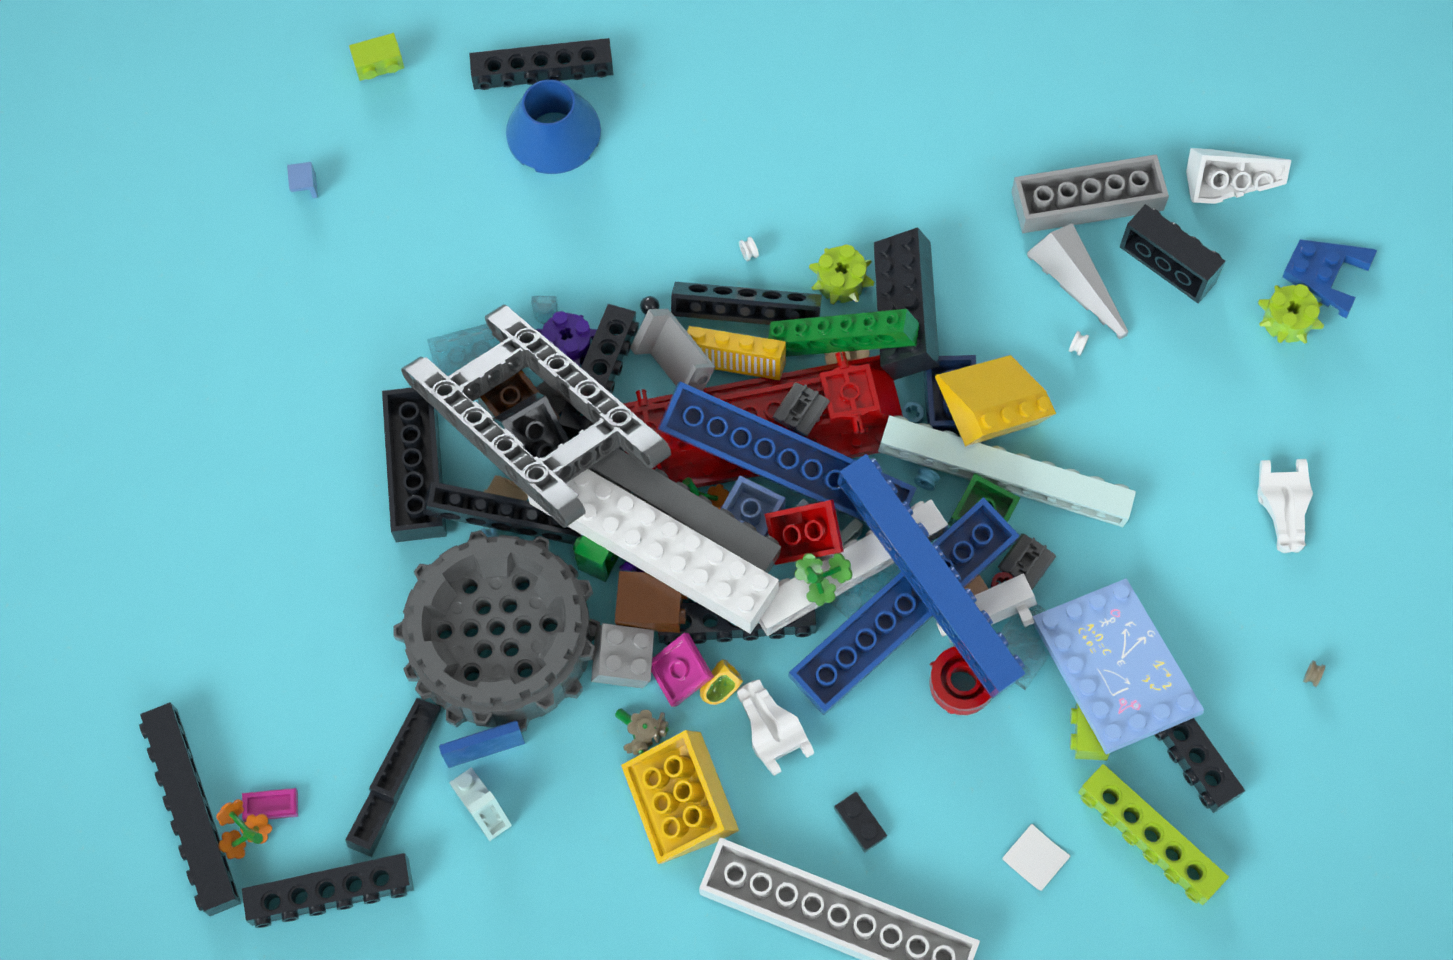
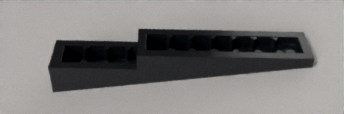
(392, 778)

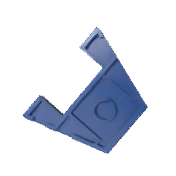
(1318, 265)

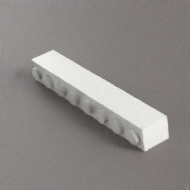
(866, 560)

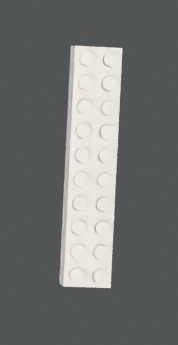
(671, 551)
(826, 910)

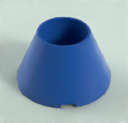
(556, 145)

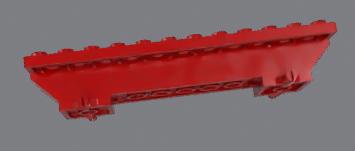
(851, 423)

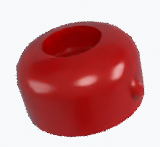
(946, 694)

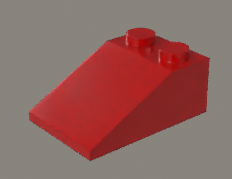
(805, 531)

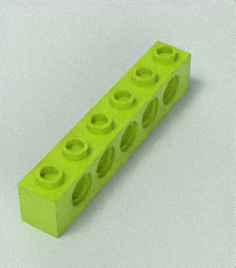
(1168, 837)

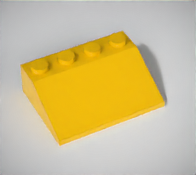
(994, 399)
(679, 796)

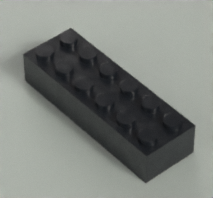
(907, 283)
(412, 463)

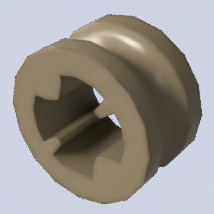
(1314, 673)

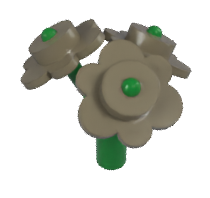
(642, 728)

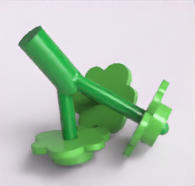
(820, 589)

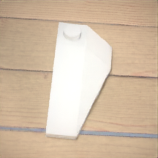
(1226, 174)

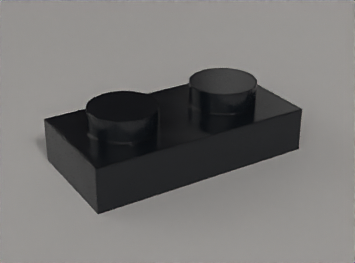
(860, 821)

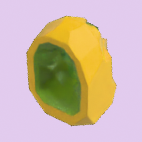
(722, 685)

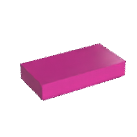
(272, 803)

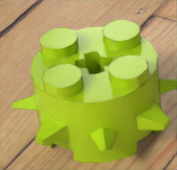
(841, 274)
(1291, 313)

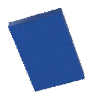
(482, 744)

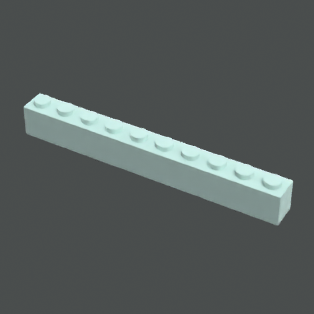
(1010, 471)

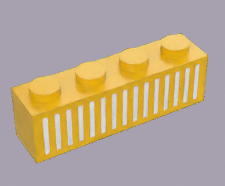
(741, 352)

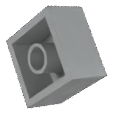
(622, 656)

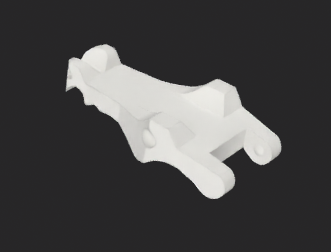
(1286, 500)
(773, 728)

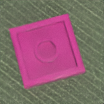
(680, 670)

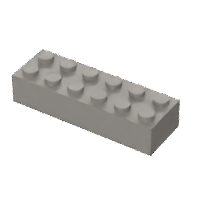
(1088, 193)

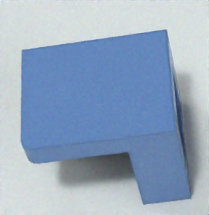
(302, 177)

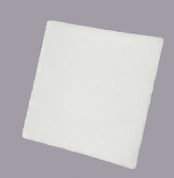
(1036, 857)

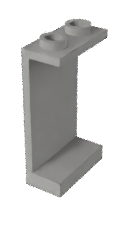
(673, 349)

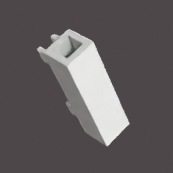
(1006, 600)

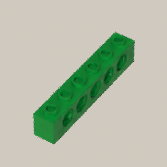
(846, 332)

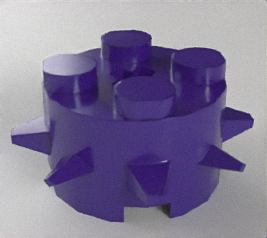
(569, 334)

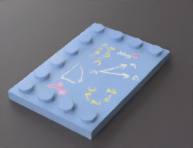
(1117, 666)

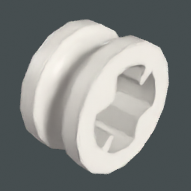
(748, 249)
(1078, 343)

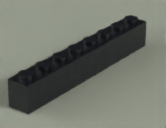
(190, 810)

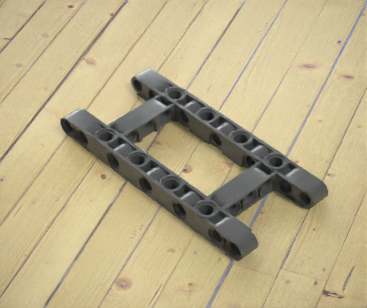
(547, 477)

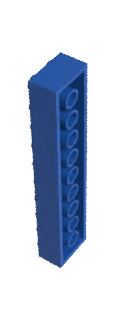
(762, 447)
(930, 576)
(897, 611)

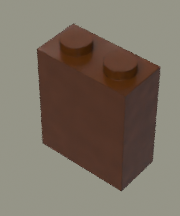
(648, 603)

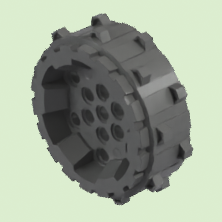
(499, 692)

